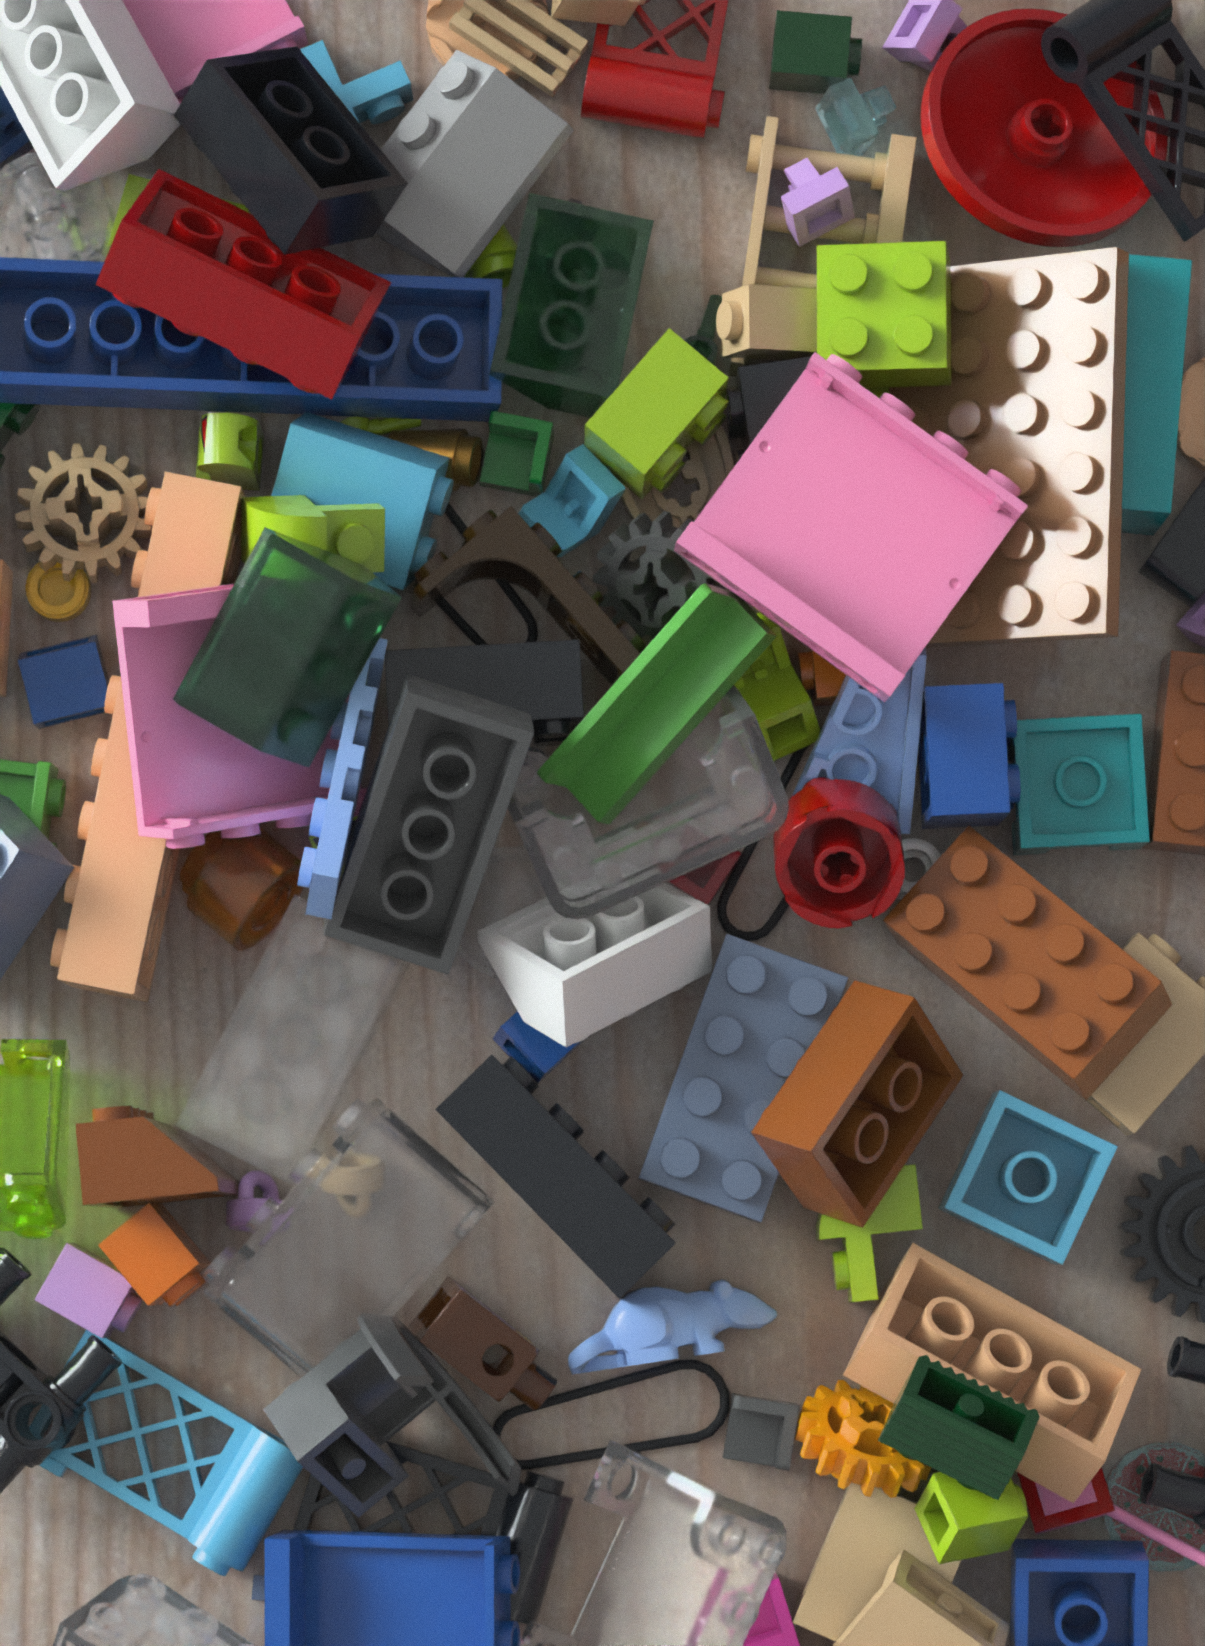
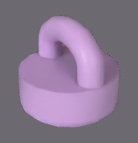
(242, 1209)

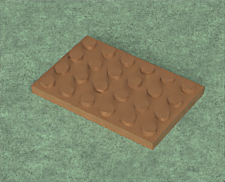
(1045, 406)

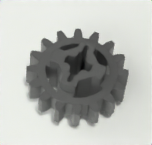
(656, 583)

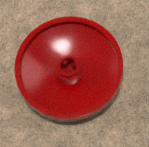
(1025, 143)

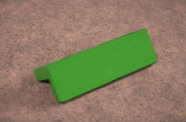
(658, 701)

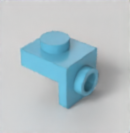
(575, 500)

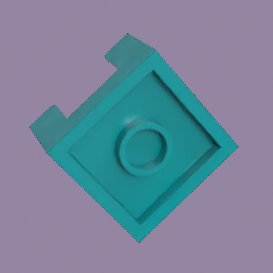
(1080, 784)

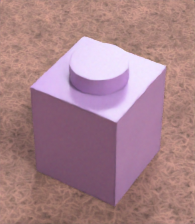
(89, 1292)

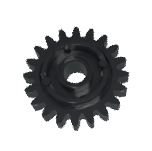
(1166, 1233)

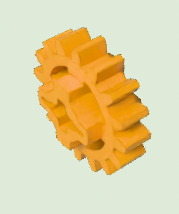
(843, 1434)

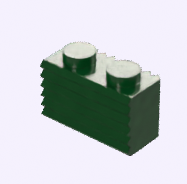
(959, 1427)

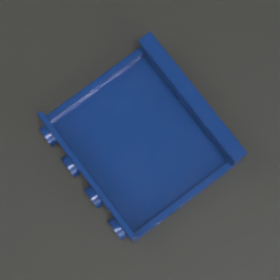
(389, 1589)

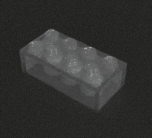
(291, 1045)

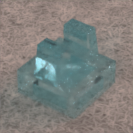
(853, 117)

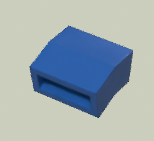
(64, 681)

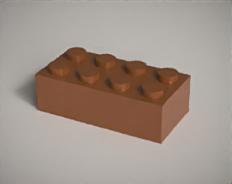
(1028, 962)

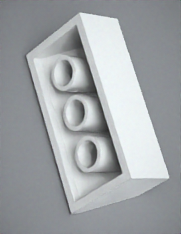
(83, 86)

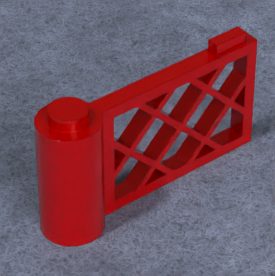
(657, 88)

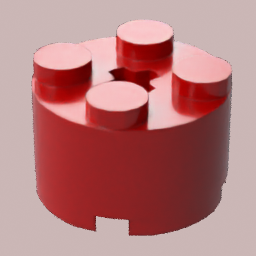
(869, 859)

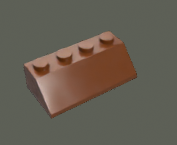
(138, 1160)

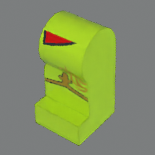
(230, 450)

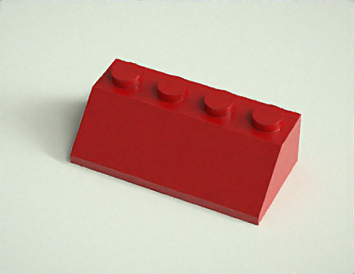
(228, 282)

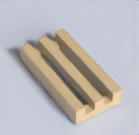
(536, 17)

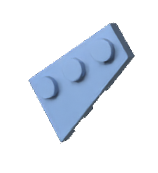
(873, 741)

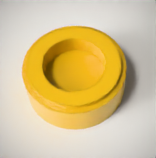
(57, 598)

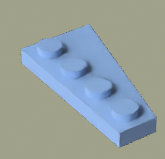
(342, 775)

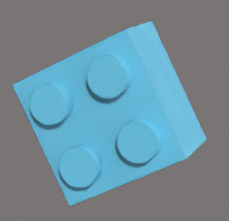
(1027, 1177)

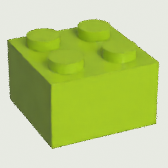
(887, 311)
(657, 415)

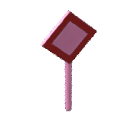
(1053, 1512)

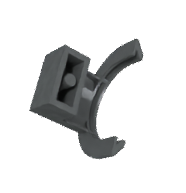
(361, 1398)

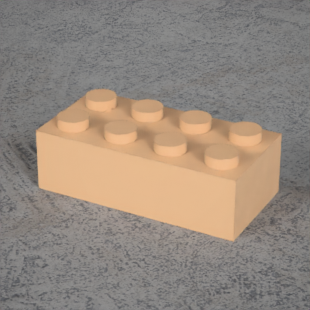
(1009, 1347)

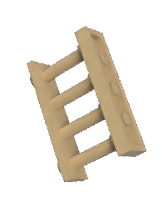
(885, 173)

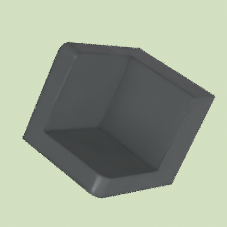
(761, 1431)

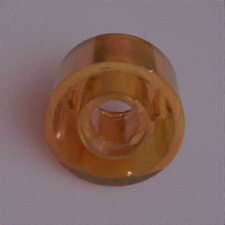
(240, 885)

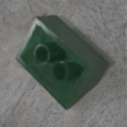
(570, 304)
(287, 647)

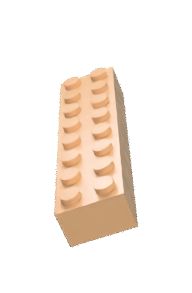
(124, 877)

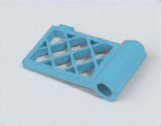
(239, 1492)

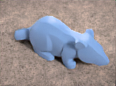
(658, 1320)

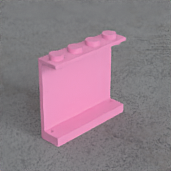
(852, 525)
(183, 768)

